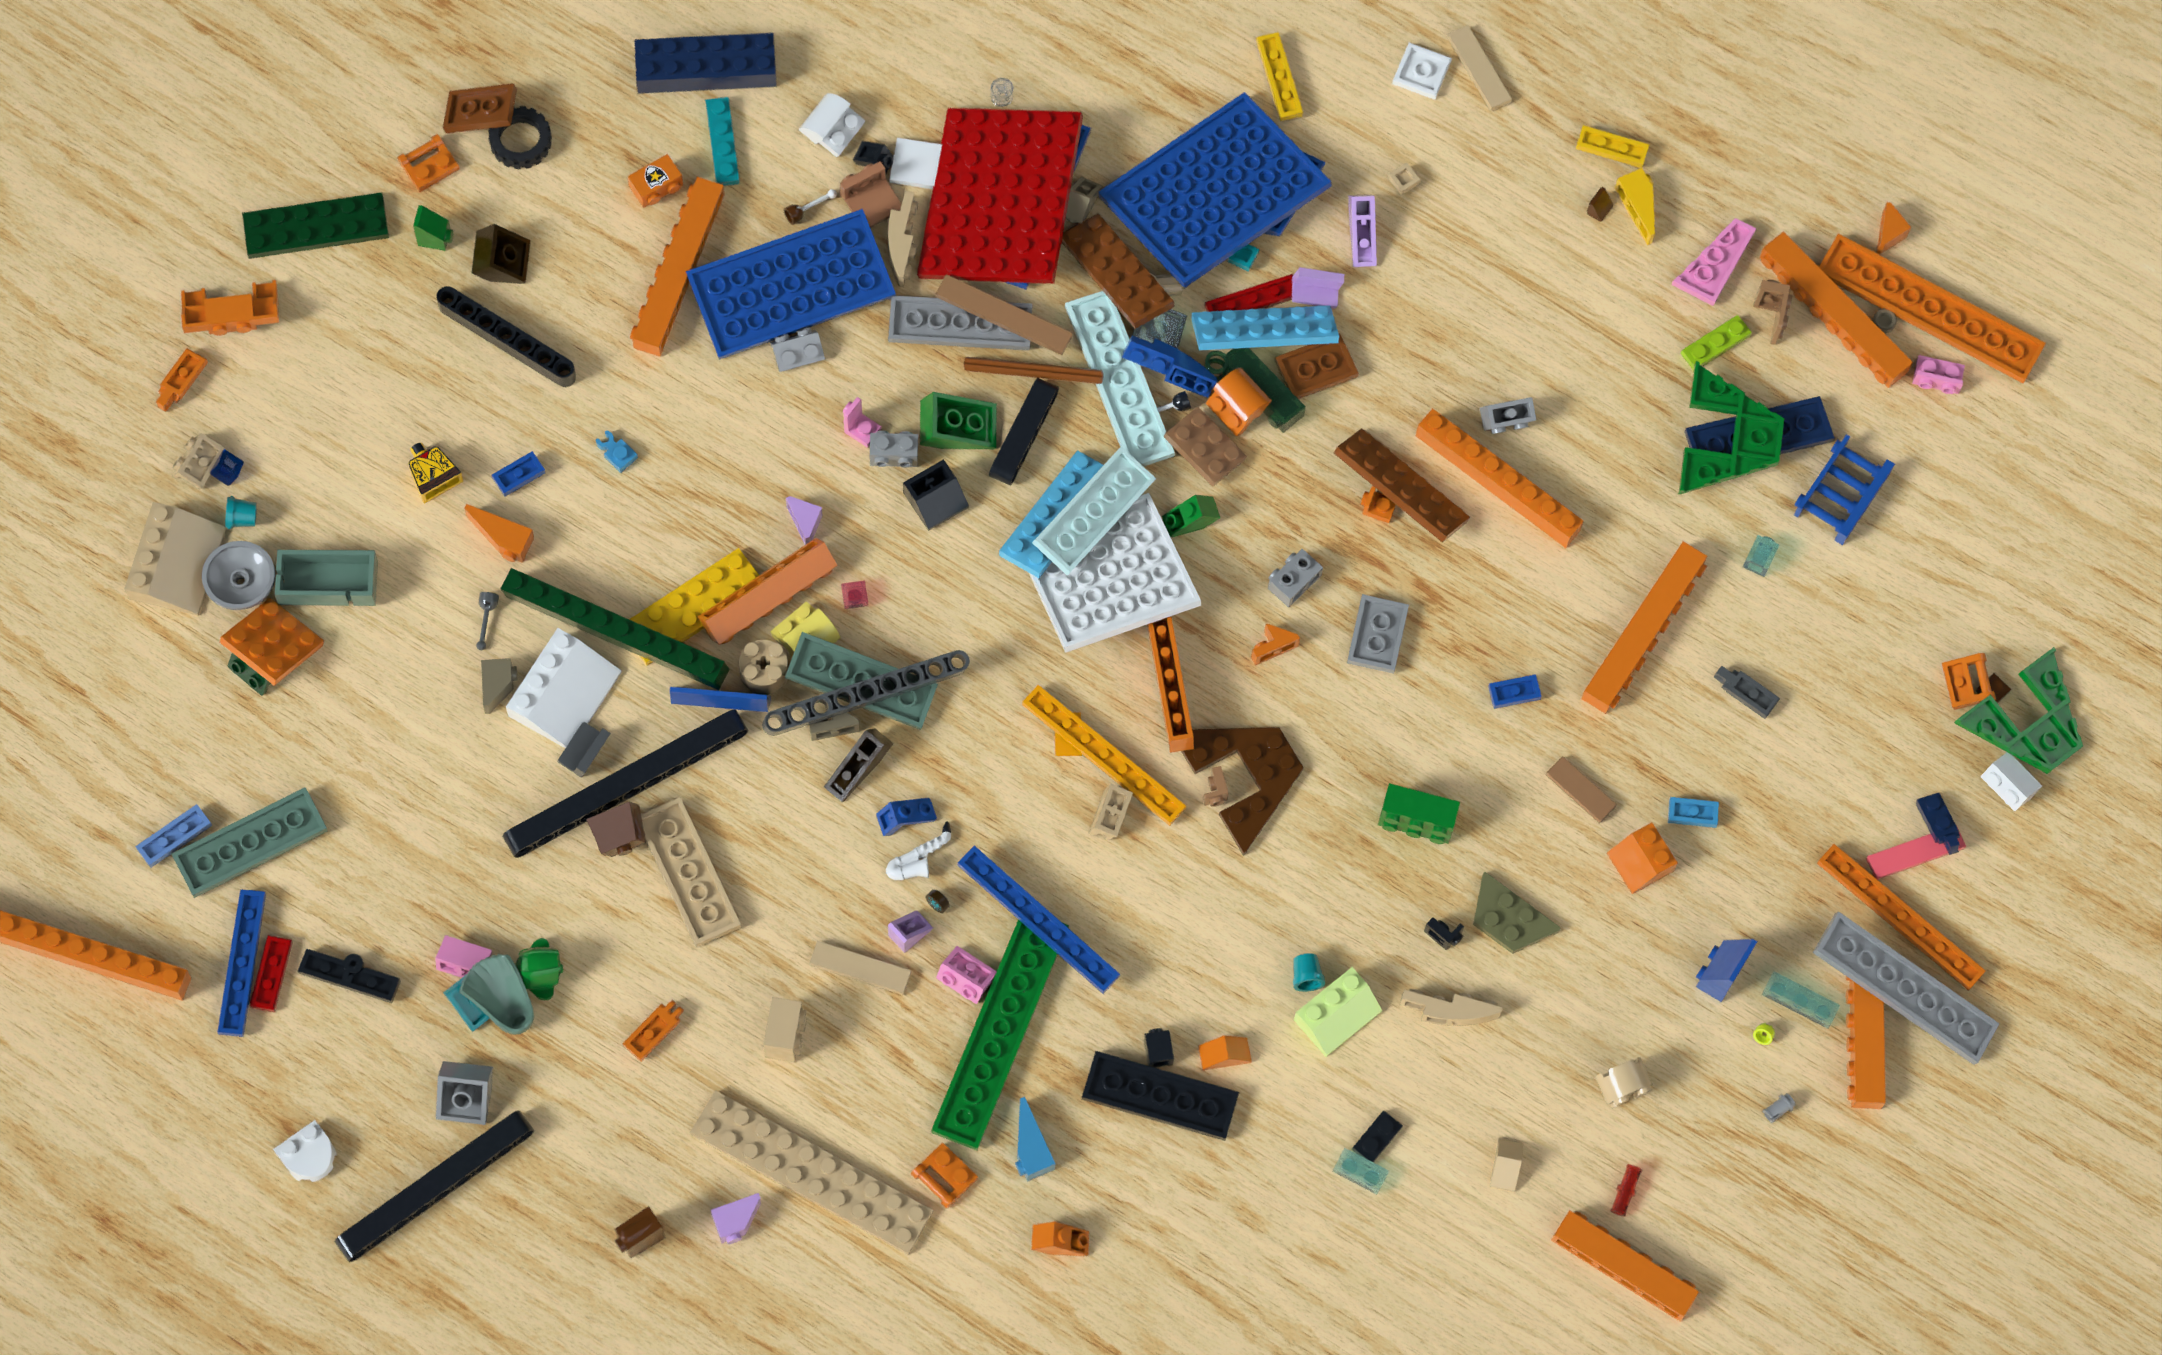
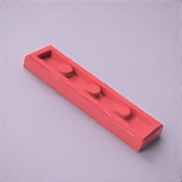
(1908, 855)

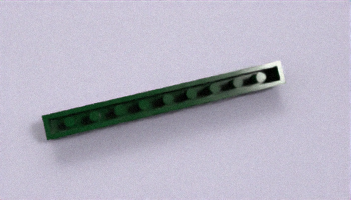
(615, 629)

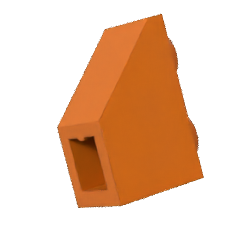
(1060, 1239)

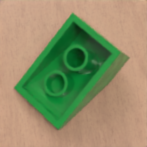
(957, 422)

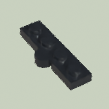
(349, 975)

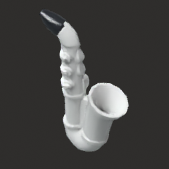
(909, 863)

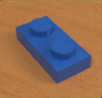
(518, 473)
(1514, 691)

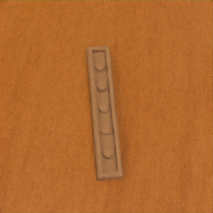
(1004, 314)

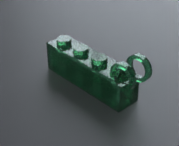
(1284, 408)

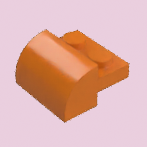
(1237, 401)

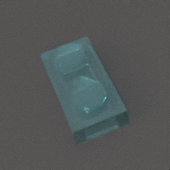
(1360, 1171)

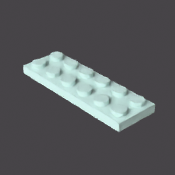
(1094, 510)

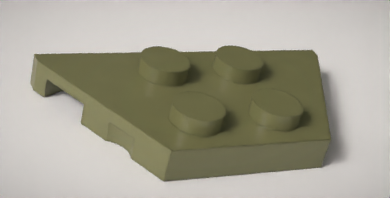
(1509, 918)

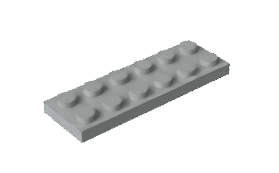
(941, 323)

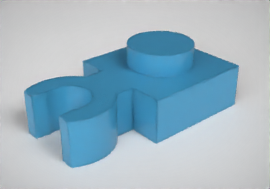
(618, 453)

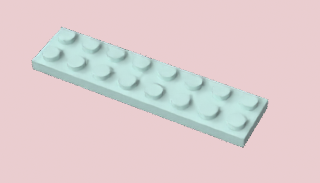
(1123, 385)

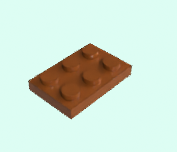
(480, 108)
(1316, 367)

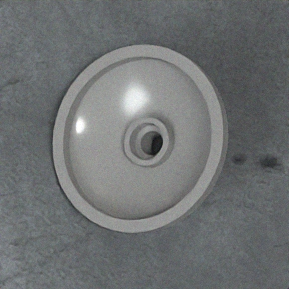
(235, 562)

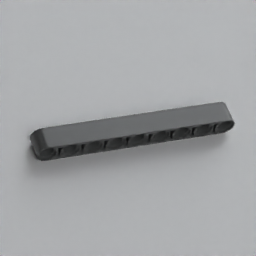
(876, 686)

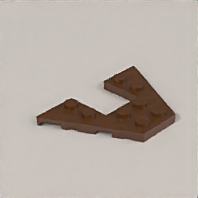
(1269, 763)

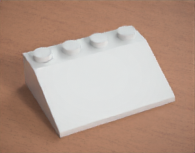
(562, 688)

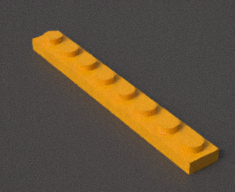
(1104, 755)

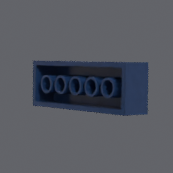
(705, 63)

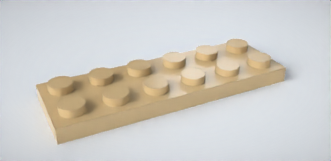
(689, 872)

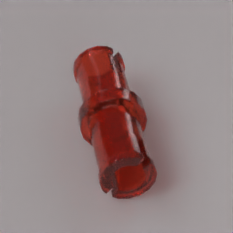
(1626, 1190)

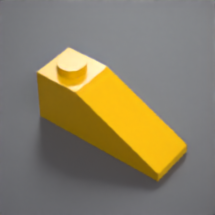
(1637, 196)

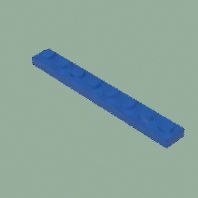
(1038, 919)

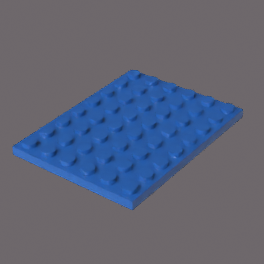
(1214, 189)

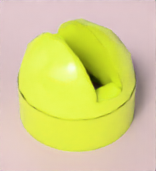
(1762, 1039)

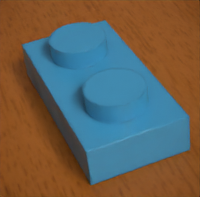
(1693, 812)

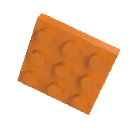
(271, 641)

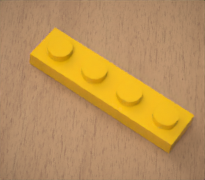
(1279, 76)

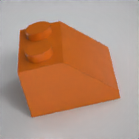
(1642, 858)

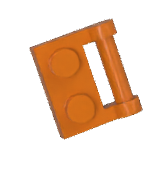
(432, 169)
(1960, 681)
(950, 1169)

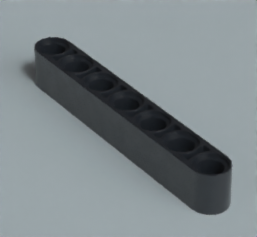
(501, 327)

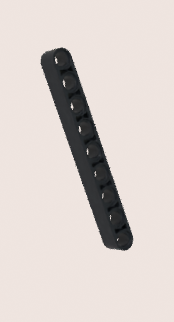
(434, 1186)

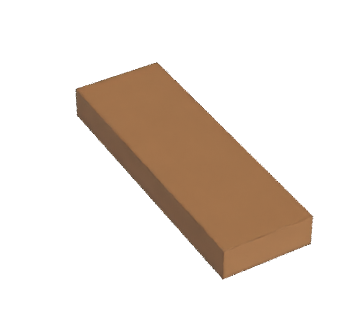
(1581, 789)

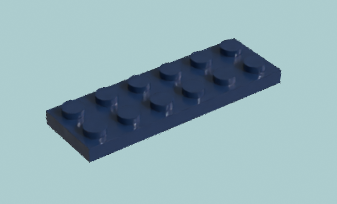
(1803, 427)

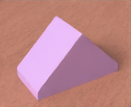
(805, 517)
(908, 930)

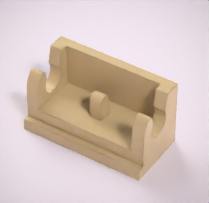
(1111, 812)

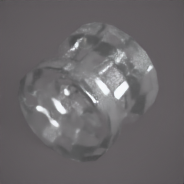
(999, 87)

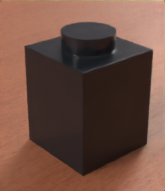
(1158, 1048)

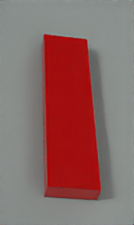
(1255, 297)

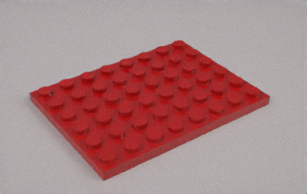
(1000, 195)

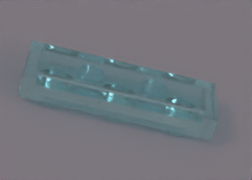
(1801, 1000)

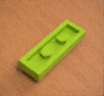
(1716, 342)

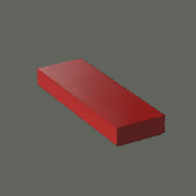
(271, 973)

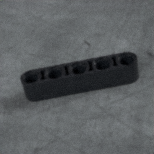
(1023, 431)

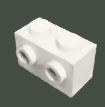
(2011, 781)

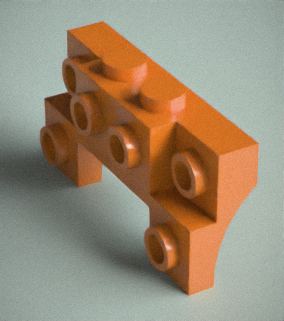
(230, 313)

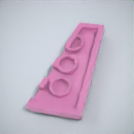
(1714, 266)

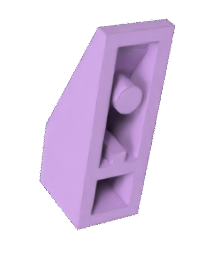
(1362, 230)

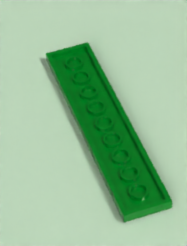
(995, 1039)

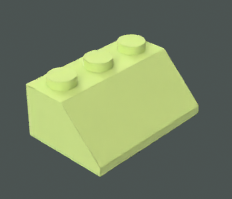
(1338, 1012)

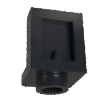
(873, 153)
(1440, 933)

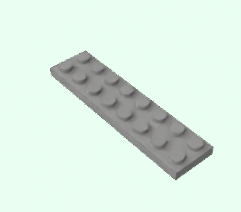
(1906, 988)

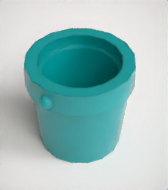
(240, 513)
(1307, 973)

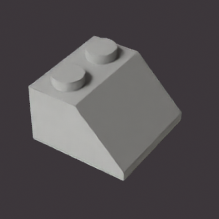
(464, 1092)

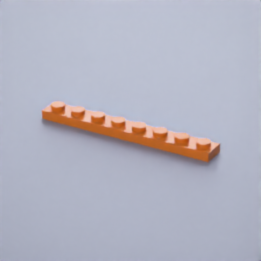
(1901, 917)

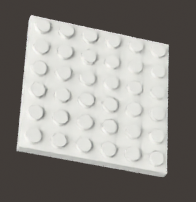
(1120, 583)

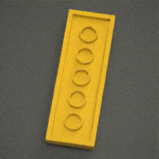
(679, 610)

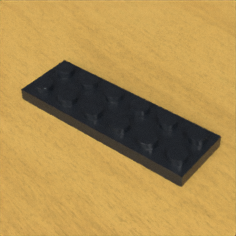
(1160, 1095)

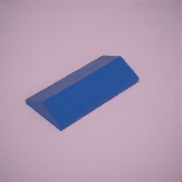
(720, 699)

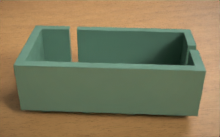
(326, 577)

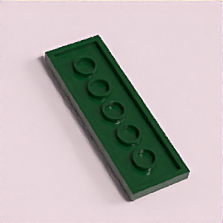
(315, 225)

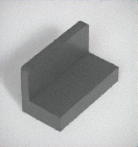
(583, 748)

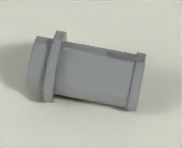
(1778, 1108)

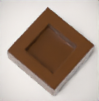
(1998, 686)

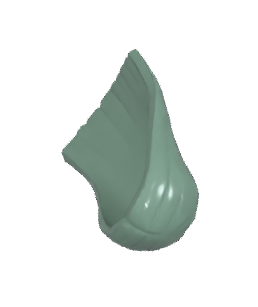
(500, 993)

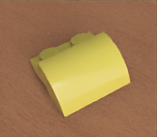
(805, 620)

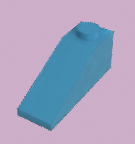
(1033, 1153)

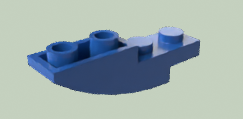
(1173, 363)

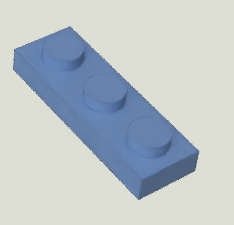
(173, 836)

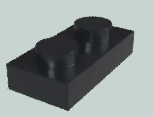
(1377, 1137)

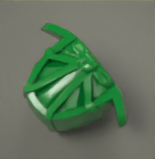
(540, 968)

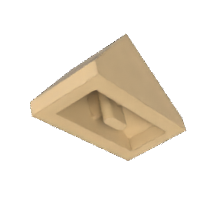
(1506, 1164)

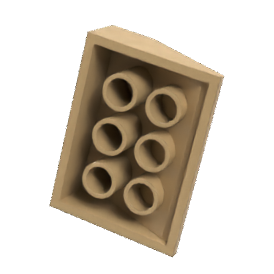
(172, 559)

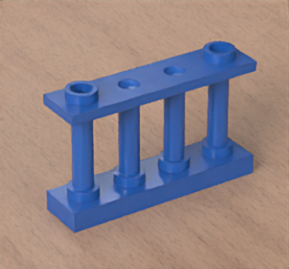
(1854, 508)

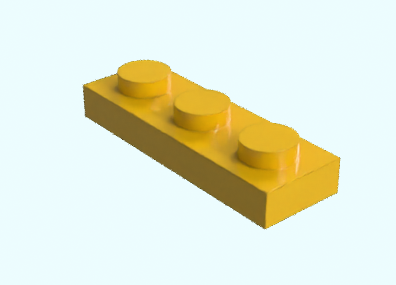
(1612, 146)

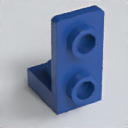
(905, 812)

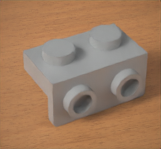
(797, 349)

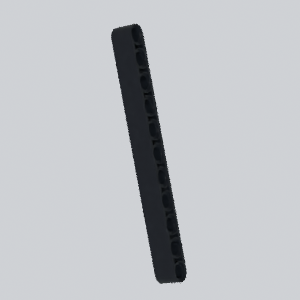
(625, 783)

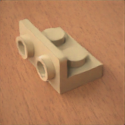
(198, 460)

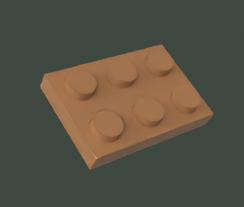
(1205, 446)

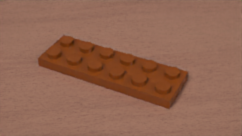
(1117, 271)
(1402, 485)

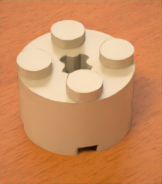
(761, 654)
(1624, 1081)

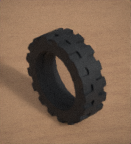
(529, 157)

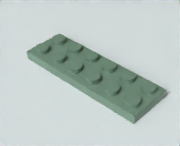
(832, 667)
(249, 842)

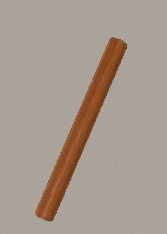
(1033, 370)

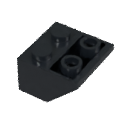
(935, 495)

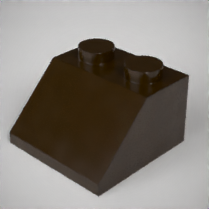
(500, 255)

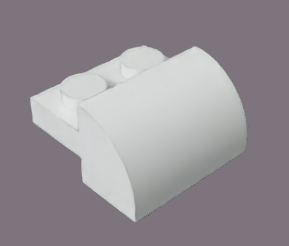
(832, 124)

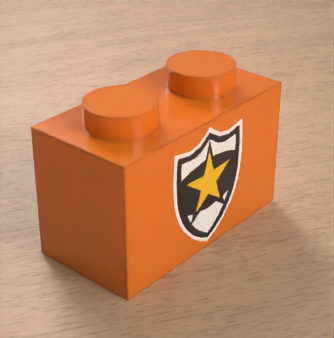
(655, 181)

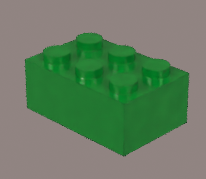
(1418, 814)

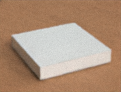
(1422, 71)
(915, 163)

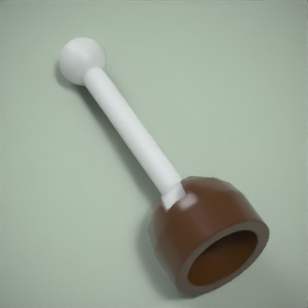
(795, 213)

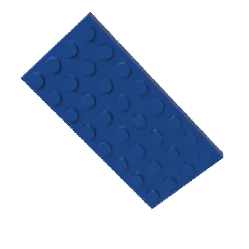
(790, 284)

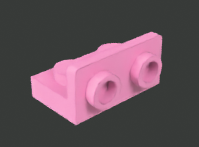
(1938, 375)
(966, 974)

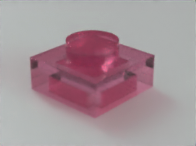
(854, 594)

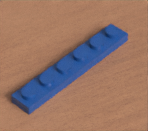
(241, 963)

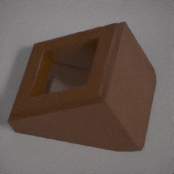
(1600, 205)

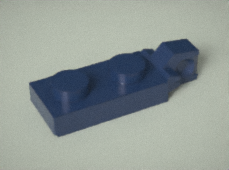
(1939, 821)

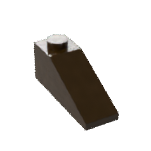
(858, 763)

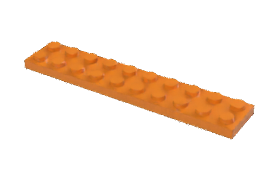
(1931, 308)

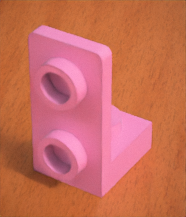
(857, 424)

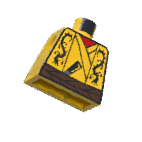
(432, 471)

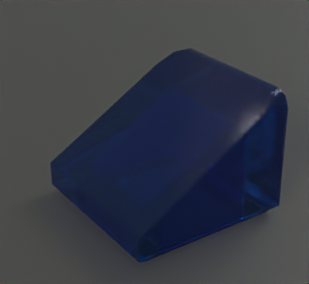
(227, 467)

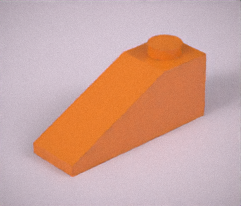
(506, 536)

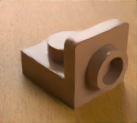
(1218, 785)

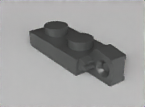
(1747, 691)

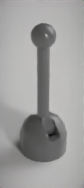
(488, 602)

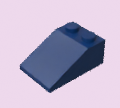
(1724, 967)

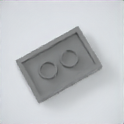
(1377, 634)

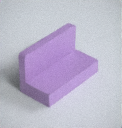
(1316, 287)

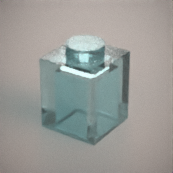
(1761, 555)

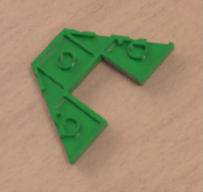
(1755, 436)
(2049, 738)

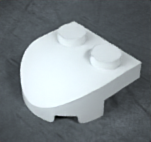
(307, 1153)

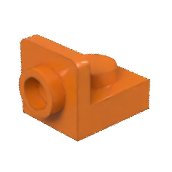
(1377, 505)

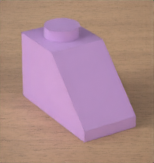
(735, 1218)

